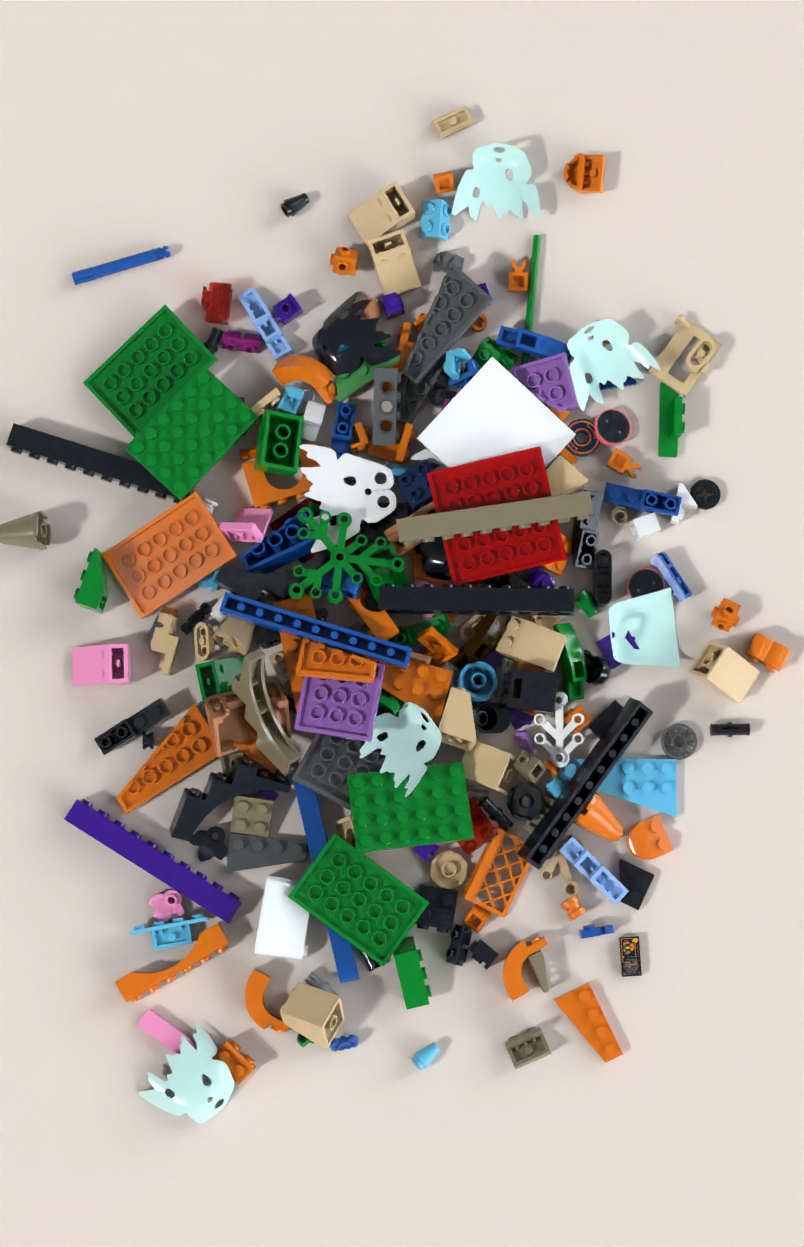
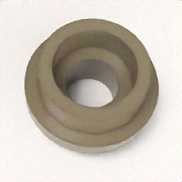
(620, 520)

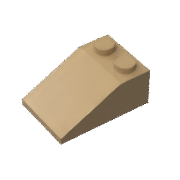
(531, 644)

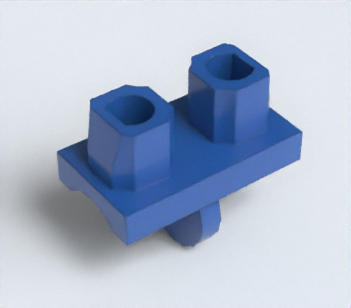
(472, 368)

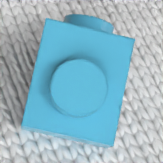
(453, 362)
(291, 400)
(208, 583)

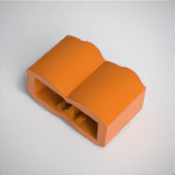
(767, 652)

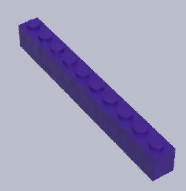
(153, 861)

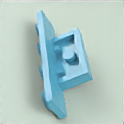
(170, 934)

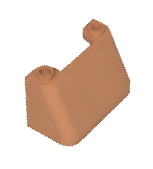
(224, 713)

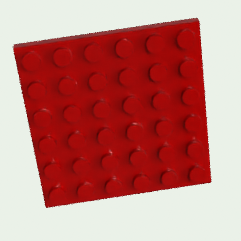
(493, 482)

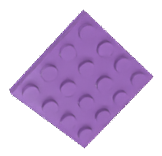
(340, 706)

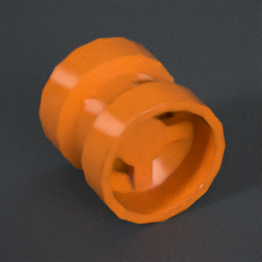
(573, 908)

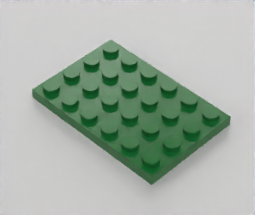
(149, 370)
(191, 433)
(429, 815)
(358, 899)

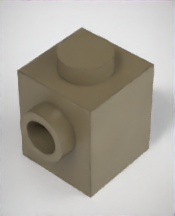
(529, 766)

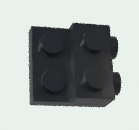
(440, 910)

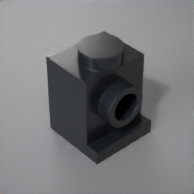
(483, 953)

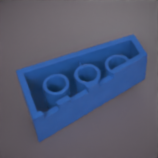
(278, 548)

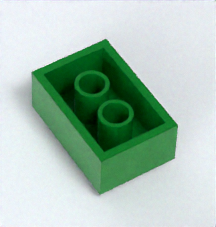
(279, 443)

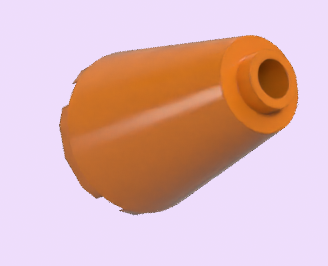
(599, 820)

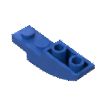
(531, 343)
(343, 428)
(642, 500)

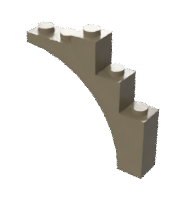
(271, 738)

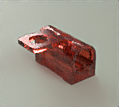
(217, 302)

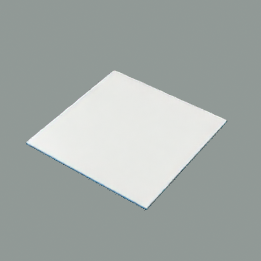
(494, 419)

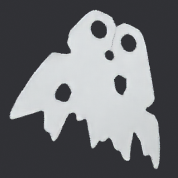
(340, 497)

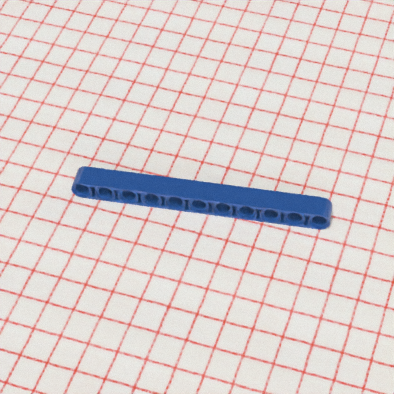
(316, 840)

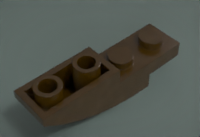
(486, 636)

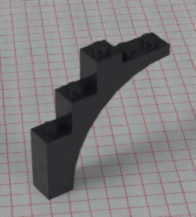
(252, 584)
(219, 788)

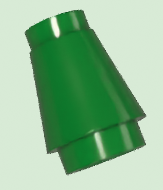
(586, 603)

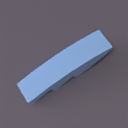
(265, 324)
(592, 870)

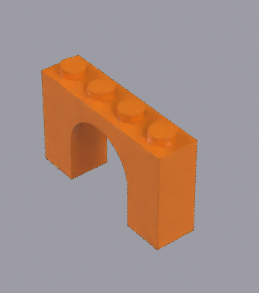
(266, 495)

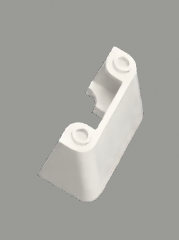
(281, 921)

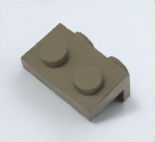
(527, 1047)

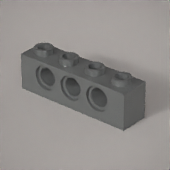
(380, 436)

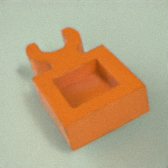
(518, 279)
(621, 462)

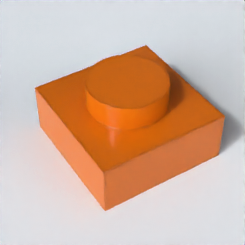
(443, 182)

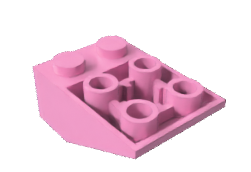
(101, 665)

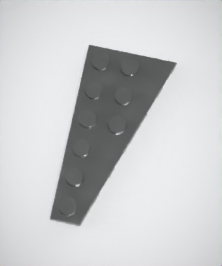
(450, 315)

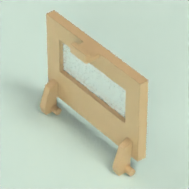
(672, 359)

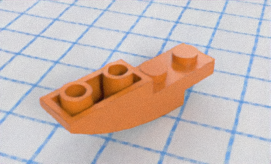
(405, 348)

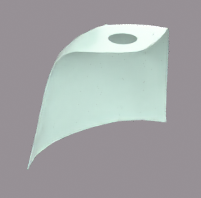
(652, 624)

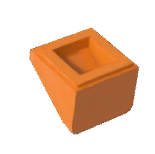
(476, 917)

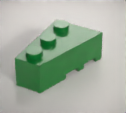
(411, 974)

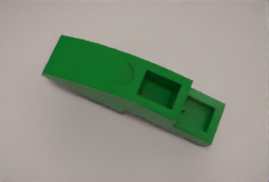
(408, 635)
(572, 663)

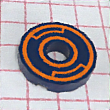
(587, 448)

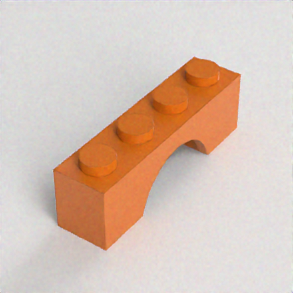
(379, 623)

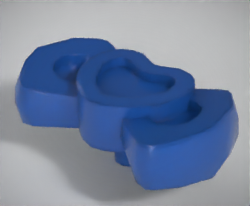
(344, 1043)

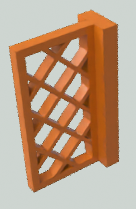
(482, 869)

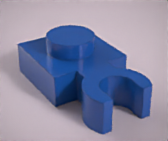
(591, 931)

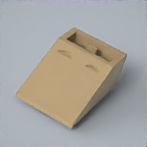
(382, 213)
(394, 263)

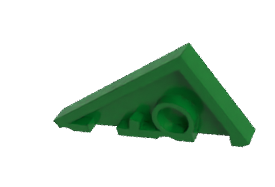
(353, 381)

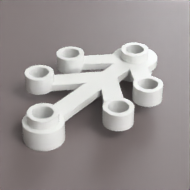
(559, 733)

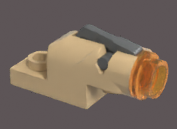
(162, 638)

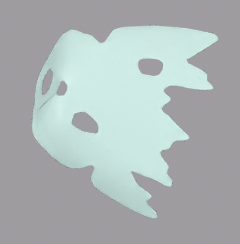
(494, 185)
(604, 364)
(402, 743)
(186, 1080)

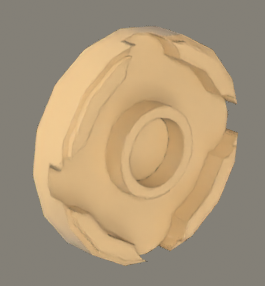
(448, 869)

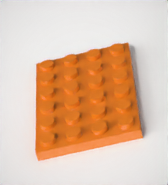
(169, 555)

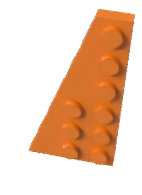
(418, 684)
(178, 756)

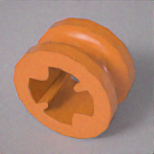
(483, 326)

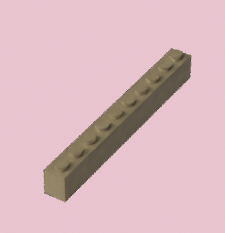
(494, 516)

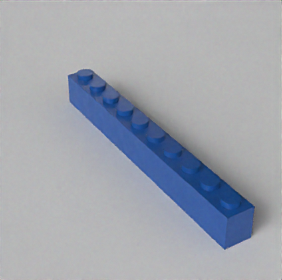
(316, 631)

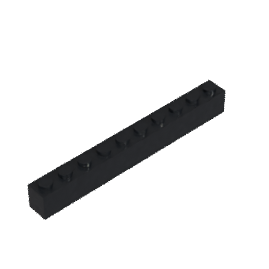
(86, 459)
(477, 601)
(584, 783)

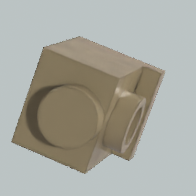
(226, 762)

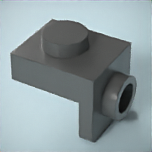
(443, 259)

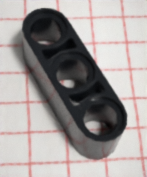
(606, 569)

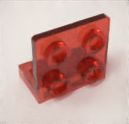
(482, 829)

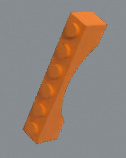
(136, 982)

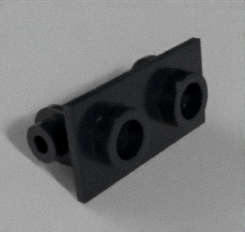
(456, 954)

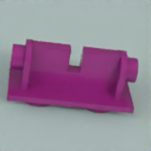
(250, 343)

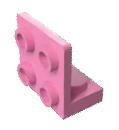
(248, 526)

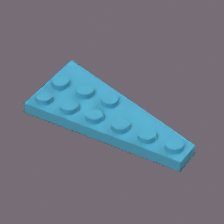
(637, 781)

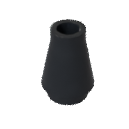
(293, 205)

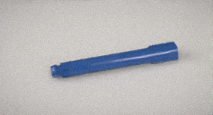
(120, 265)

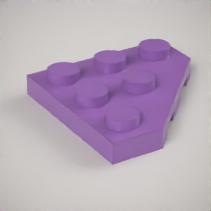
(549, 381)

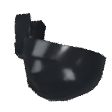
(597, 669)

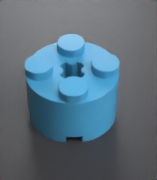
(484, 675)

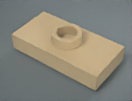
(452, 122)

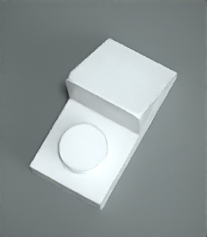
(312, 420)
(686, 501)

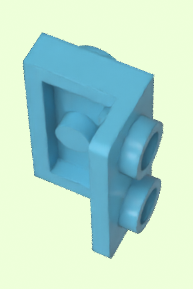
(435, 219)

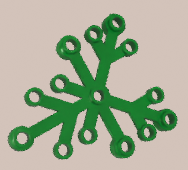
(363, 560)

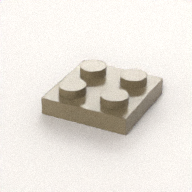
(252, 815)

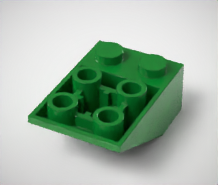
(386, 574)
(93, 589)
(218, 675)

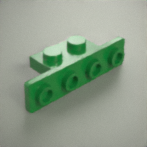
(670, 421)

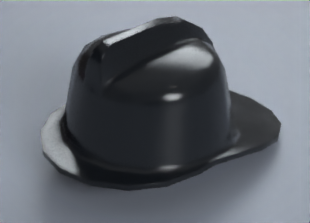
(490, 718)

